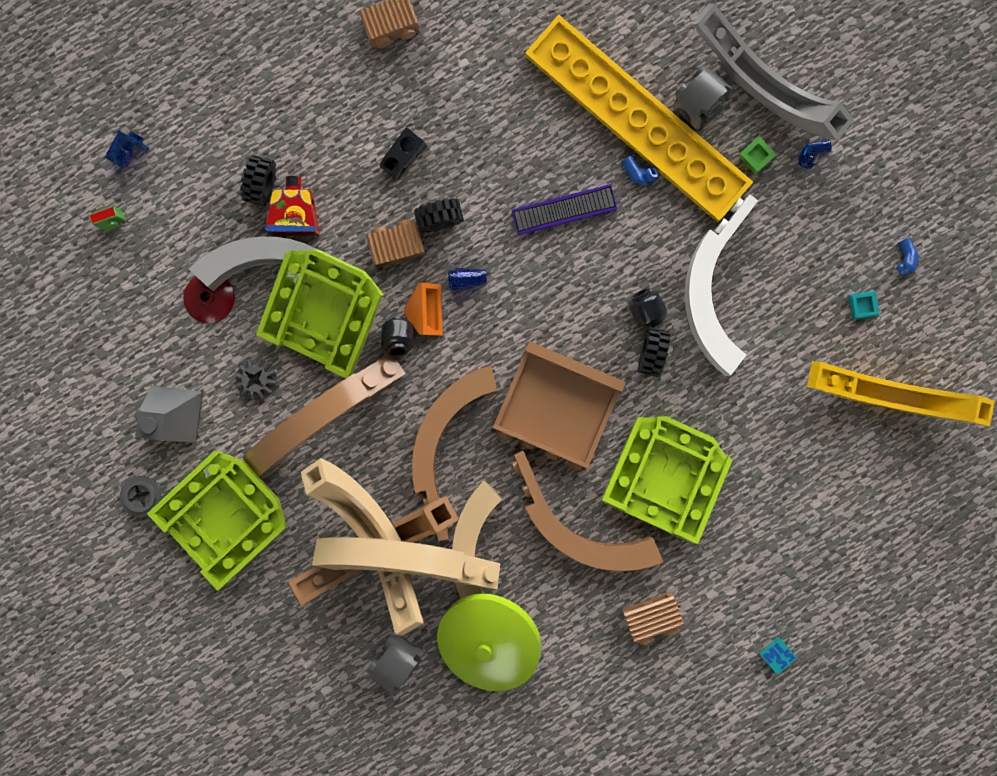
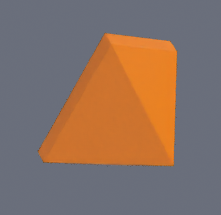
(425, 309)

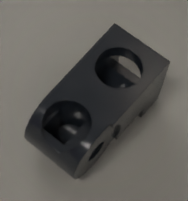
(402, 153)

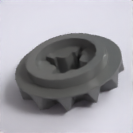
(268, 379)
(130, 491)

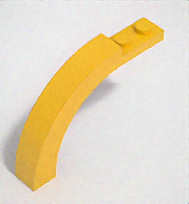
(900, 396)

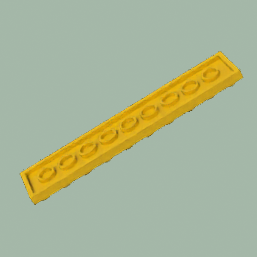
(638, 118)

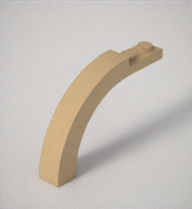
(366, 518)
(469, 525)
(407, 558)

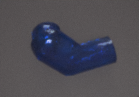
(810, 152)

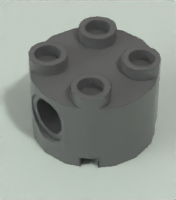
(702, 97)
(396, 664)

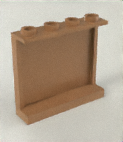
(558, 406)

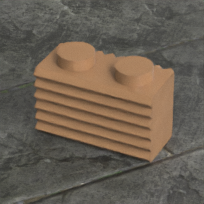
(389, 22)
(395, 244)
(653, 618)

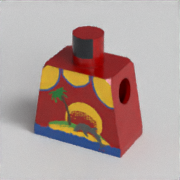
(292, 211)

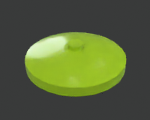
(489, 642)

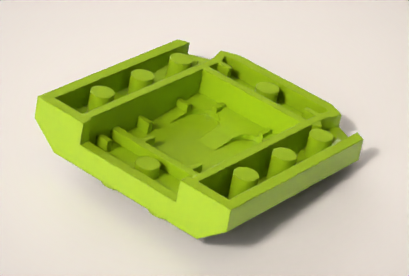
(321, 309)
(668, 488)
(221, 516)

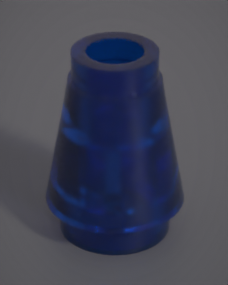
(466, 278)

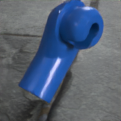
(637, 174)
(910, 257)

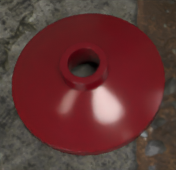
(214, 309)

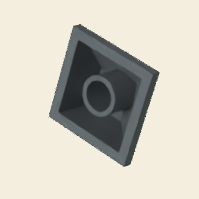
(169, 414)

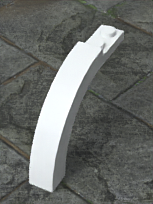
(698, 297)

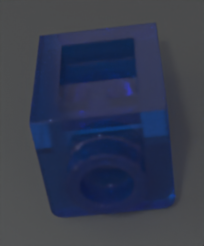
(121, 148)

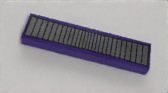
(564, 209)

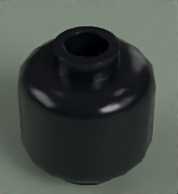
(647, 308)
(397, 336)

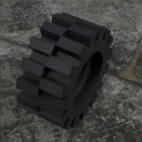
(258, 180)
(438, 215)
(654, 352)

